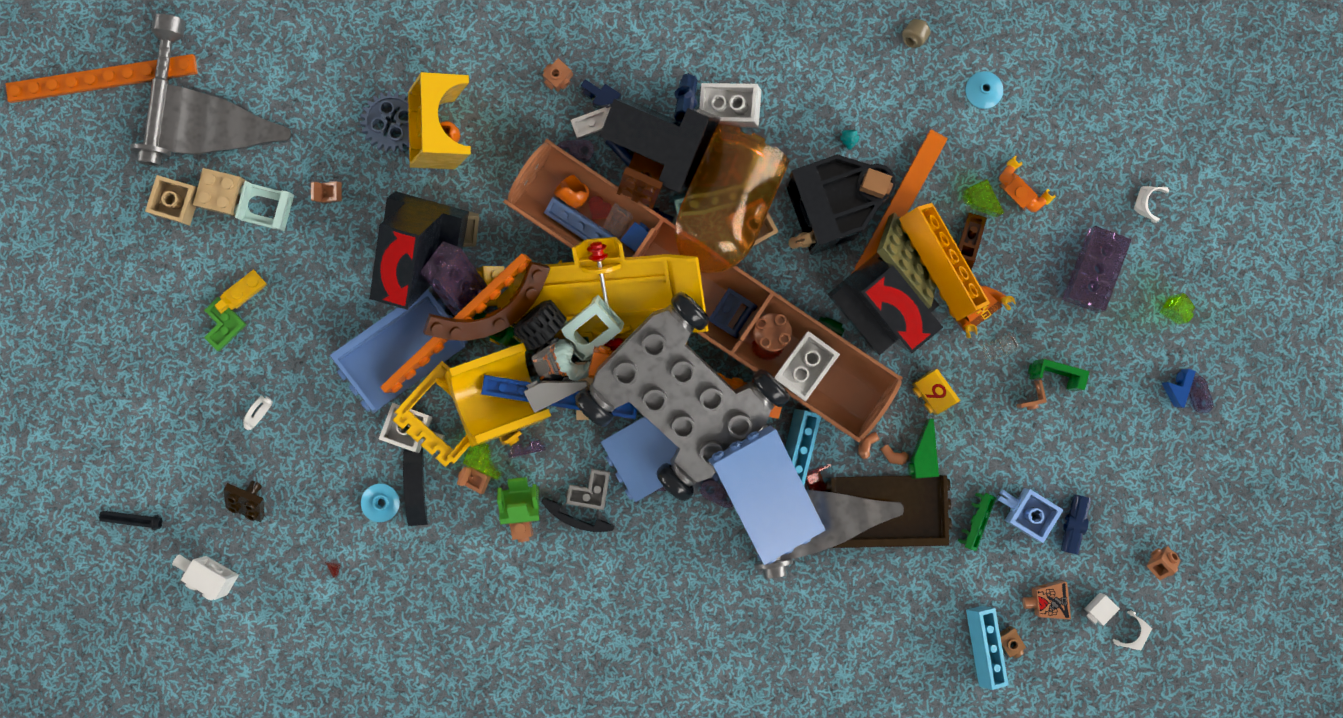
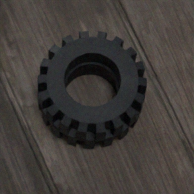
(539, 324)

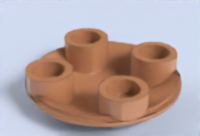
(772, 332)

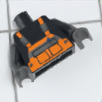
(545, 365)

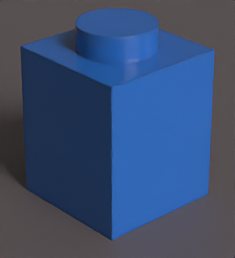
(635, 236)

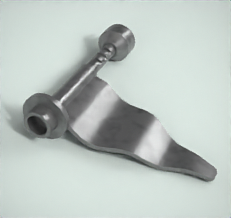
(190, 120)
(842, 518)

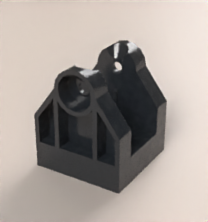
(830, 200)

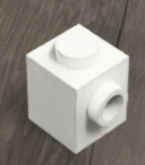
(1101, 609)

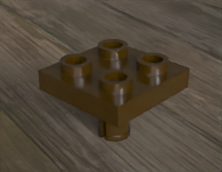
(245, 501)

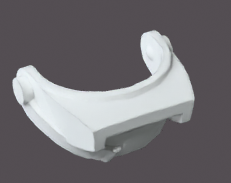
(1141, 204)
(250, 422)
(1139, 643)

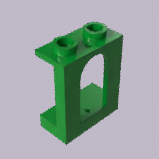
(1077, 377)

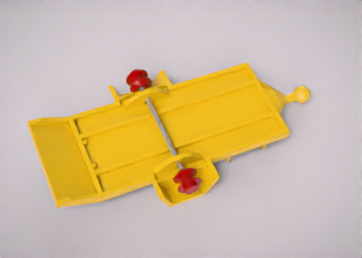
(627, 285)

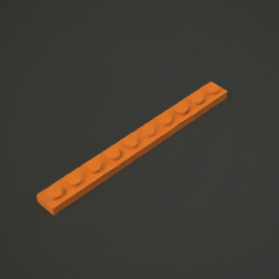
(97, 79)
(475, 306)

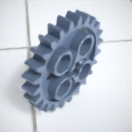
(375, 115)

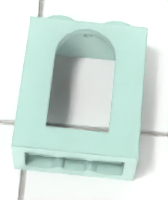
(250, 190)
(605, 313)

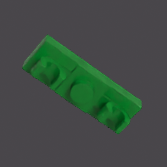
(978, 521)

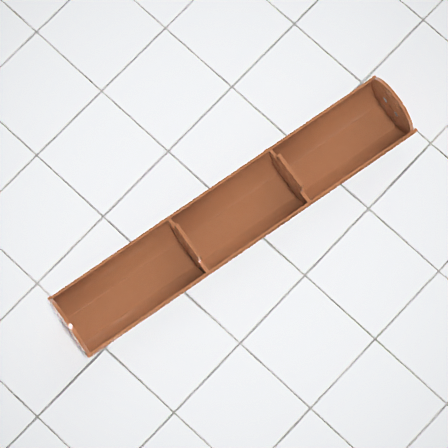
(851, 392)

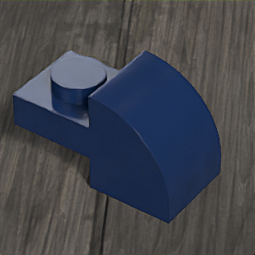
(602, 97)

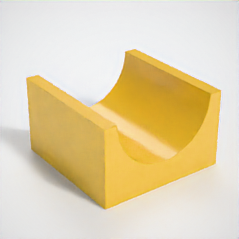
(427, 140)
(490, 416)

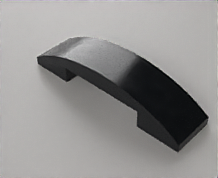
(414, 488)
(554, 507)

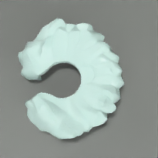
(563, 351)

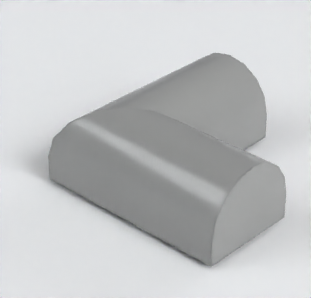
(593, 495)

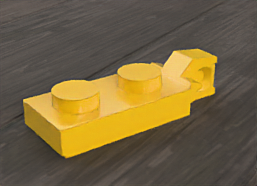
(240, 292)

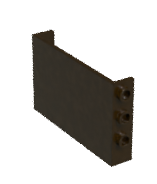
(924, 504)

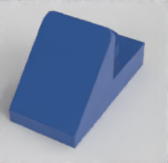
(1179, 393)

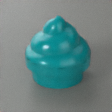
(849, 138)

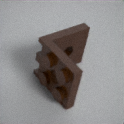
(637, 184)

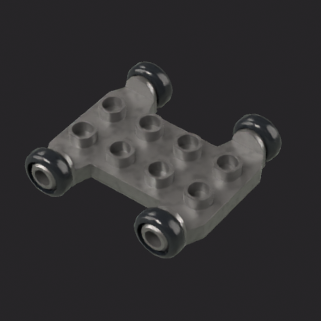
(680, 394)

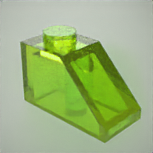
(983, 199)
(1178, 308)

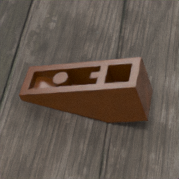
(971, 237)

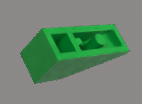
(924, 458)

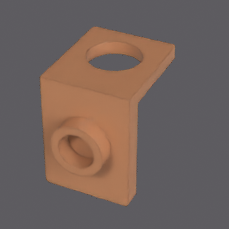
(1041, 397)

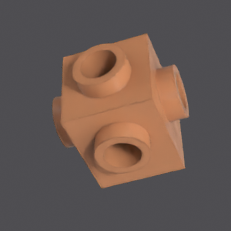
(562, 72)
(1163, 562)

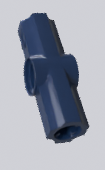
(685, 96)
(1076, 524)

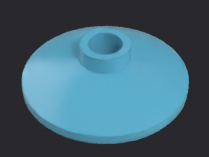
(979, 97)
(371, 507)

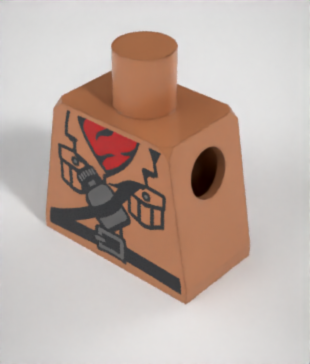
(1049, 600)

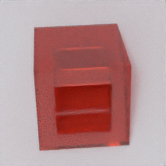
(334, 568)

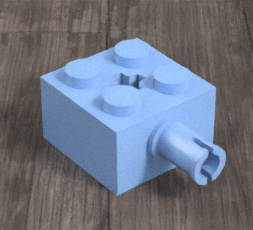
(1021, 510)

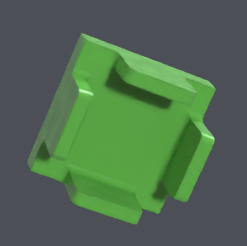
(519, 502)

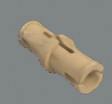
(809, 239)

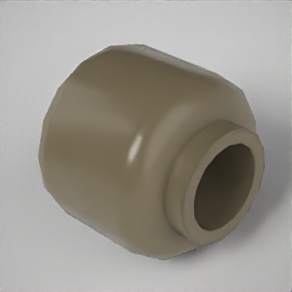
(916, 33)

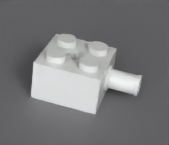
(397, 436)
(206, 576)

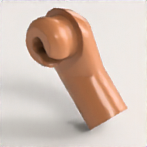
(865, 444)
(893, 457)

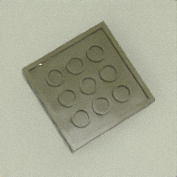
(897, 251)

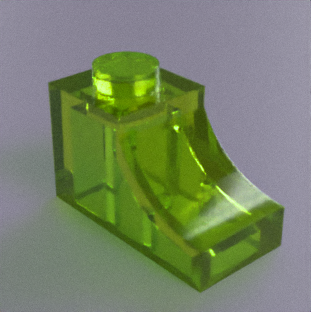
(480, 460)

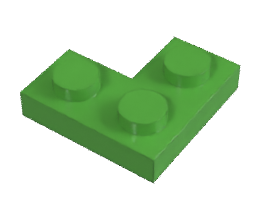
(227, 326)

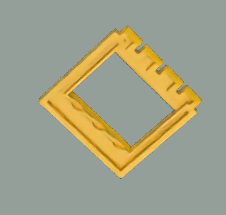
(419, 430)

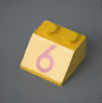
(935, 392)

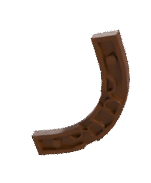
(497, 320)

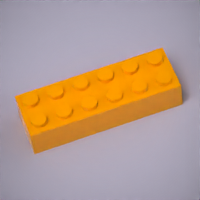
(943, 261)

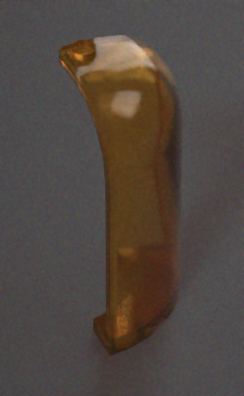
(729, 198)

